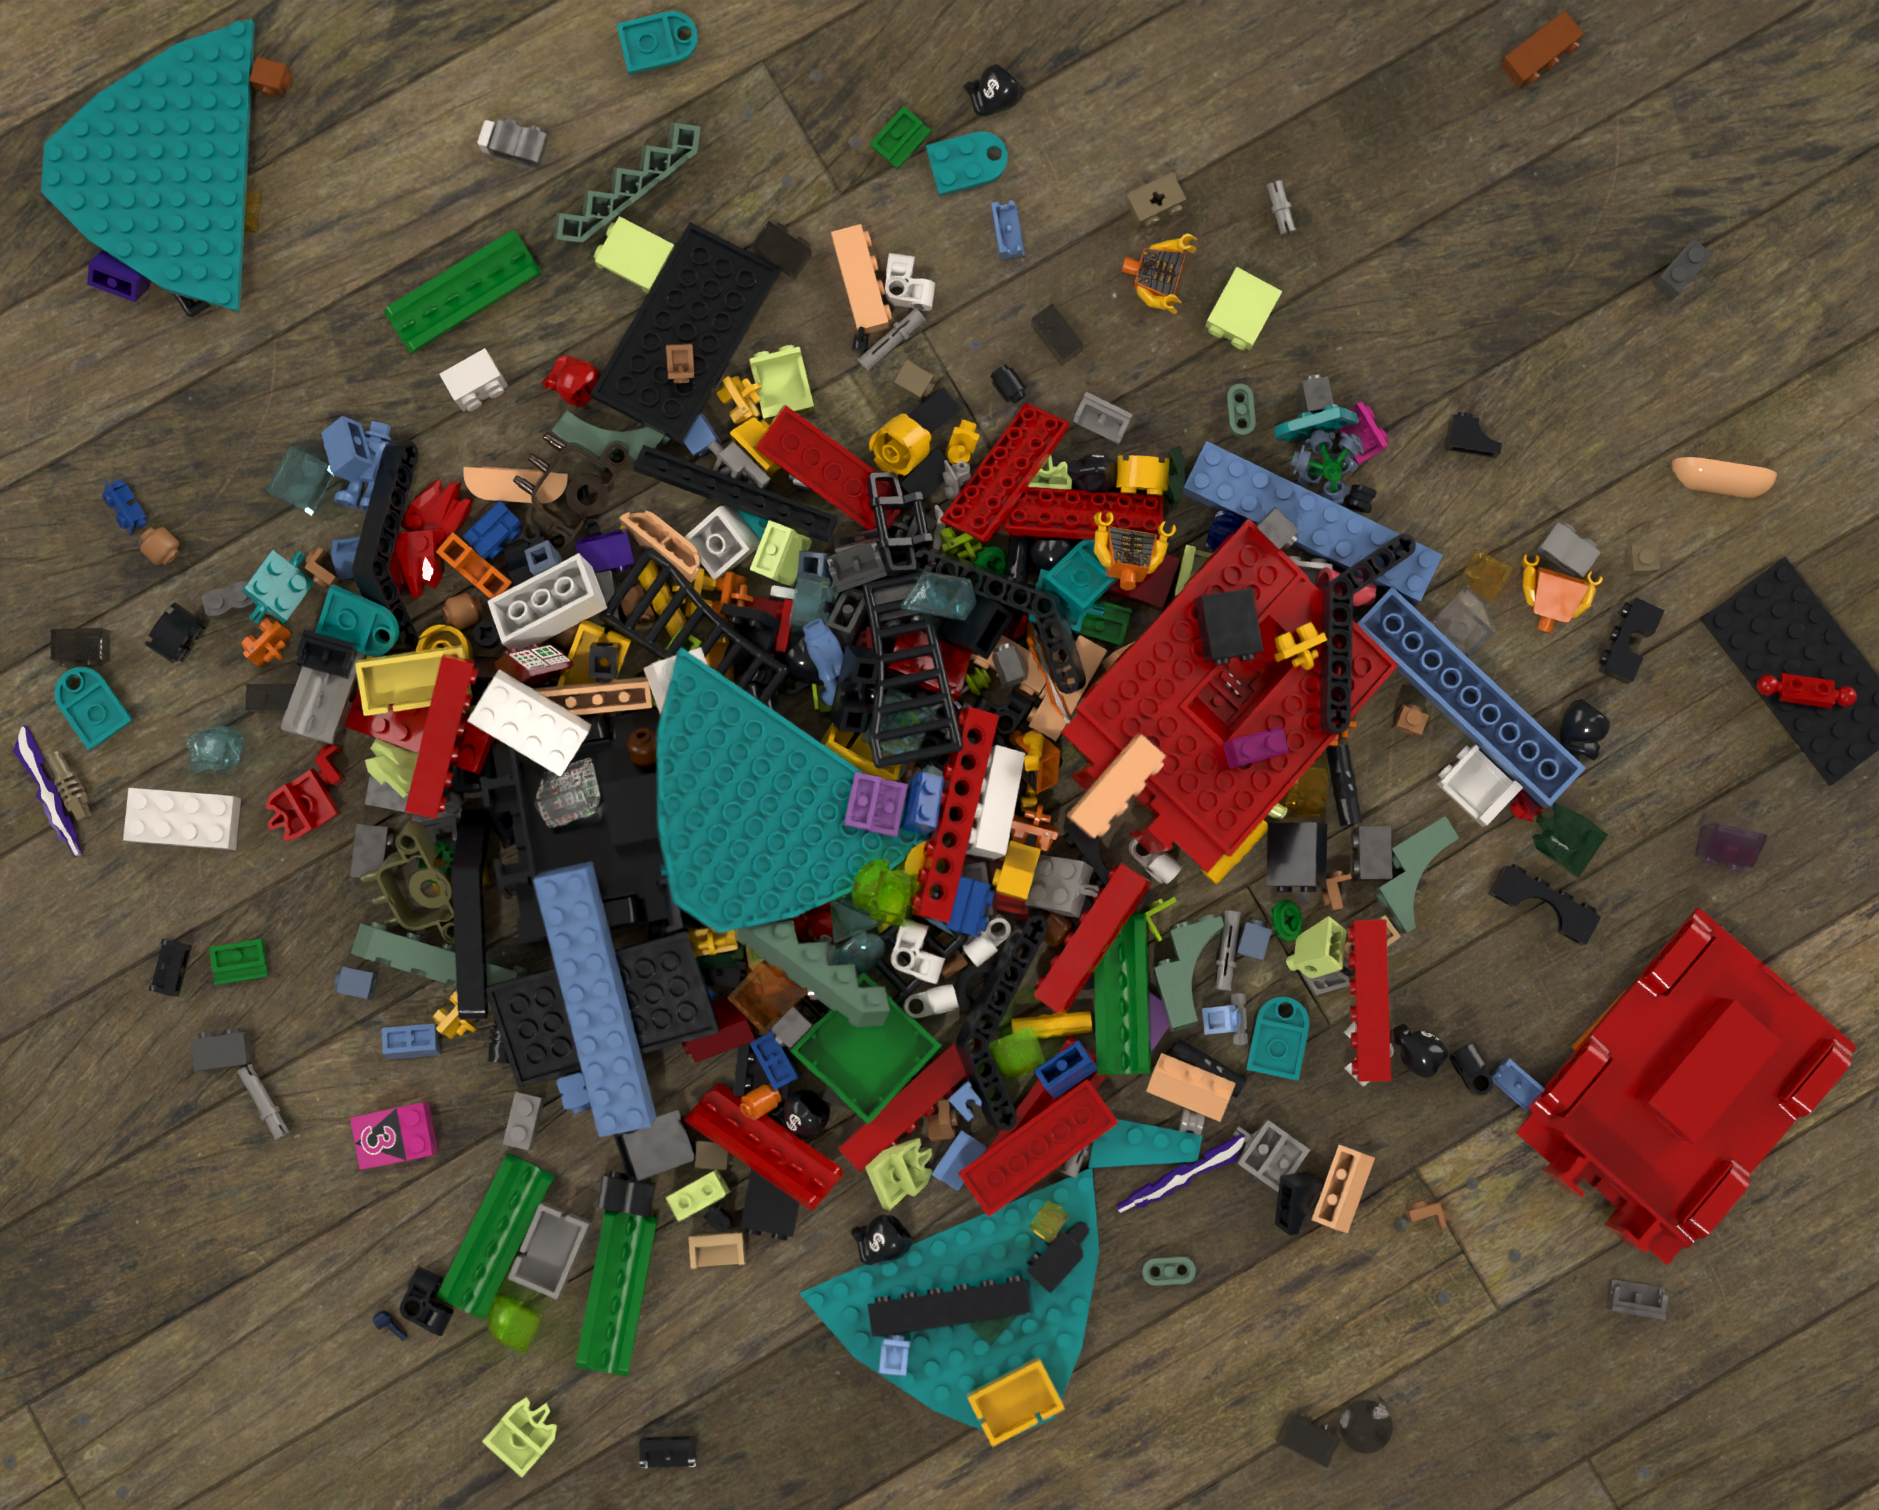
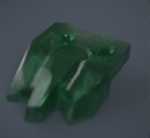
(1568, 839)

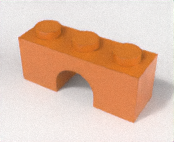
(473, 567)

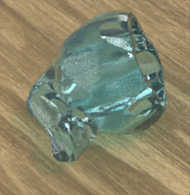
(215, 749)

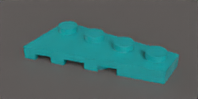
(1143, 1144)

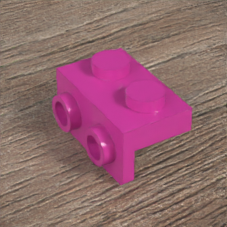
(1373, 438)

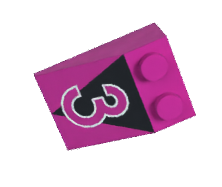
(394, 1135)

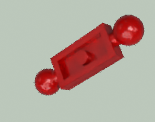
(1806, 690)

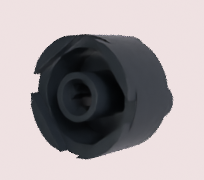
(175, 633)

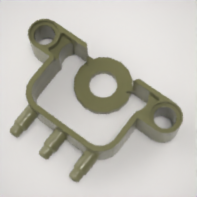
(407, 849)

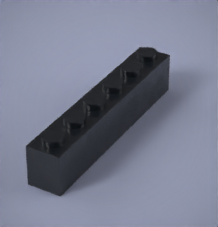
(950, 1308)

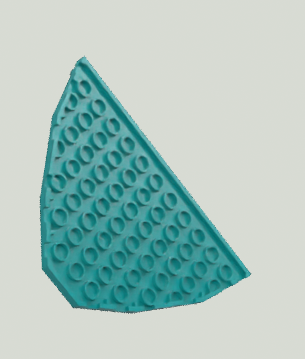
(163, 166)
(753, 807)
(955, 1359)

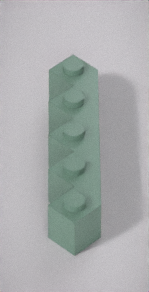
(629, 185)
(419, 957)
(808, 968)

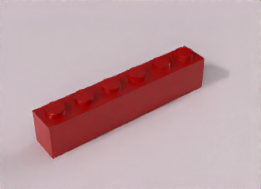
(440, 735)
(1092, 938)
(1370, 1000)
(905, 1108)

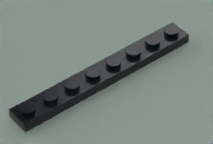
(735, 493)

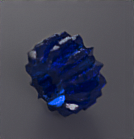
(1222, 526)

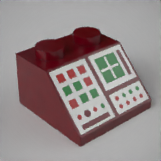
(534, 664)

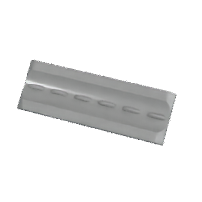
(318, 703)

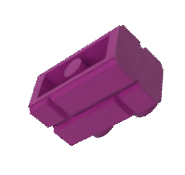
(1255, 747)

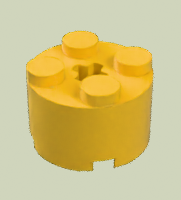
(900, 445)
(1142, 474)
(444, 636)

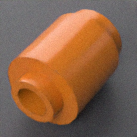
(760, 1101)

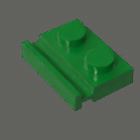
(900, 138)
(1109, 627)
(239, 961)

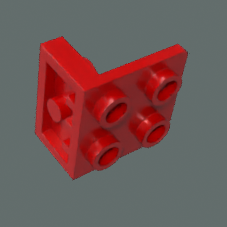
(782, 612)

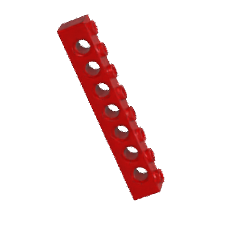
(940, 908)

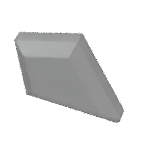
(1327, 982)

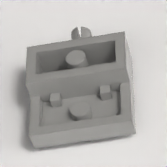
(736, 463)
(1060, 885)
(1270, 1153)

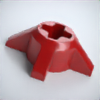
(1523, 807)

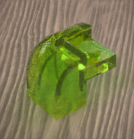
(884, 892)
(1017, 1053)
(512, 1323)

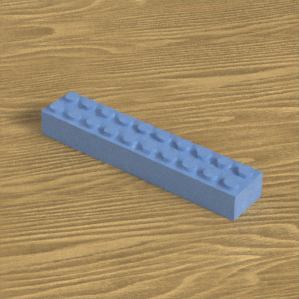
(1323, 526)
(1471, 699)
(595, 999)

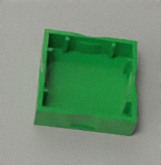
(866, 1062)

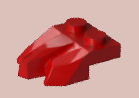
(438, 511)
(416, 561)
(301, 806)

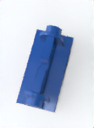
(118, 497)

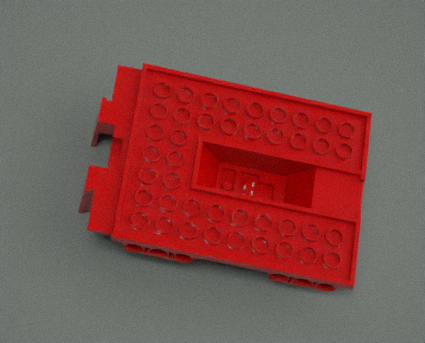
(1194, 707)
(1685, 1089)

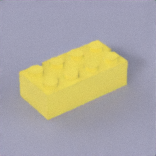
(401, 679)

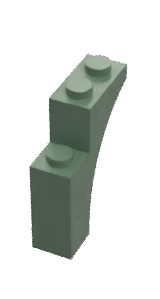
(596, 439)
(1412, 858)
(1175, 978)

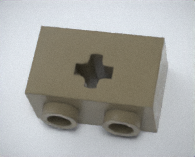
(1163, 189)

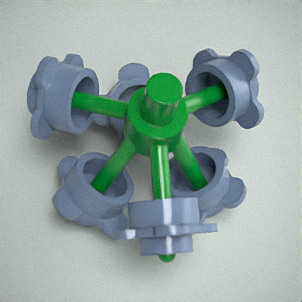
(1332, 468)

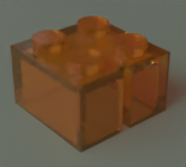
(766, 996)

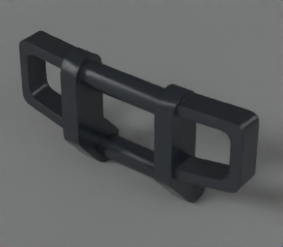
(897, 502)

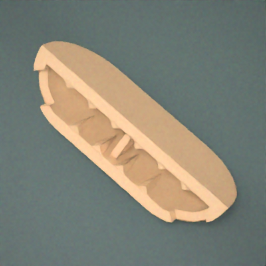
(1723, 477)
(498, 484)
(663, 539)

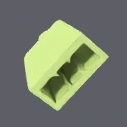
(1319, 949)

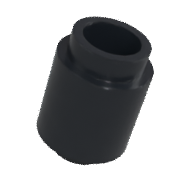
(1008, 384)

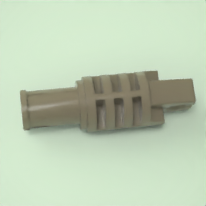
(69, 786)

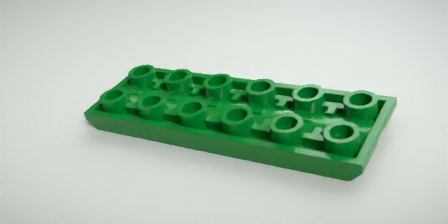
(462, 291)
(1123, 1003)
(495, 1236)
(616, 1292)

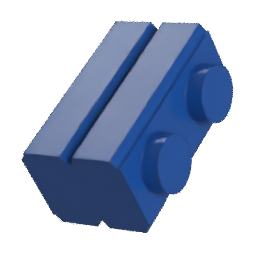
(494, 531)
(923, 803)
(971, 906)
(1065, 1069)

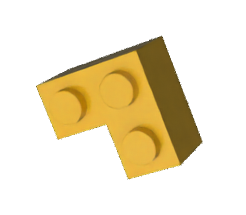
(1017, 871)

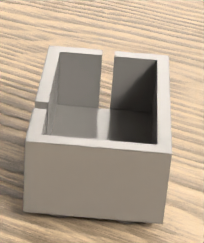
(552, 1250)

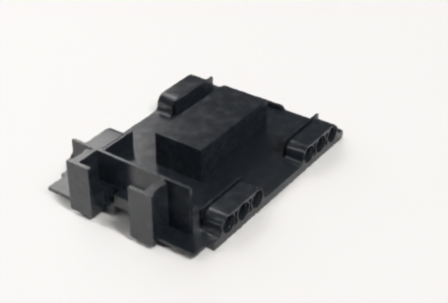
(617, 838)

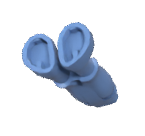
(376, 440)
(826, 656)

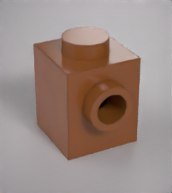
(271, 77)

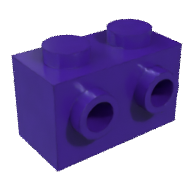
(116, 277)
(606, 550)

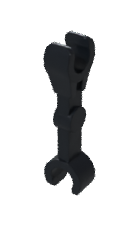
(593, 526)

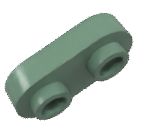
(1241, 411)
(1168, 1270)

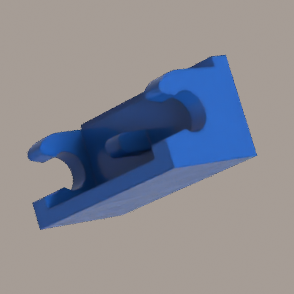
(775, 1060)

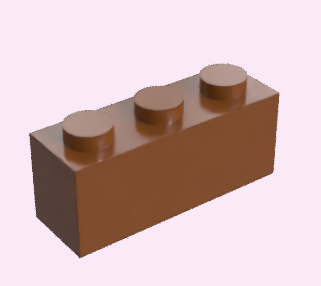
(1542, 50)

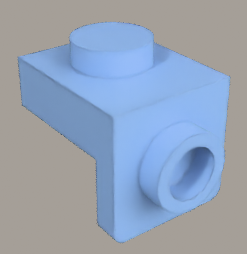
(1221, 1019)
(894, 1356)

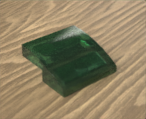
(1176, 480)

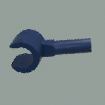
(384, 1319)

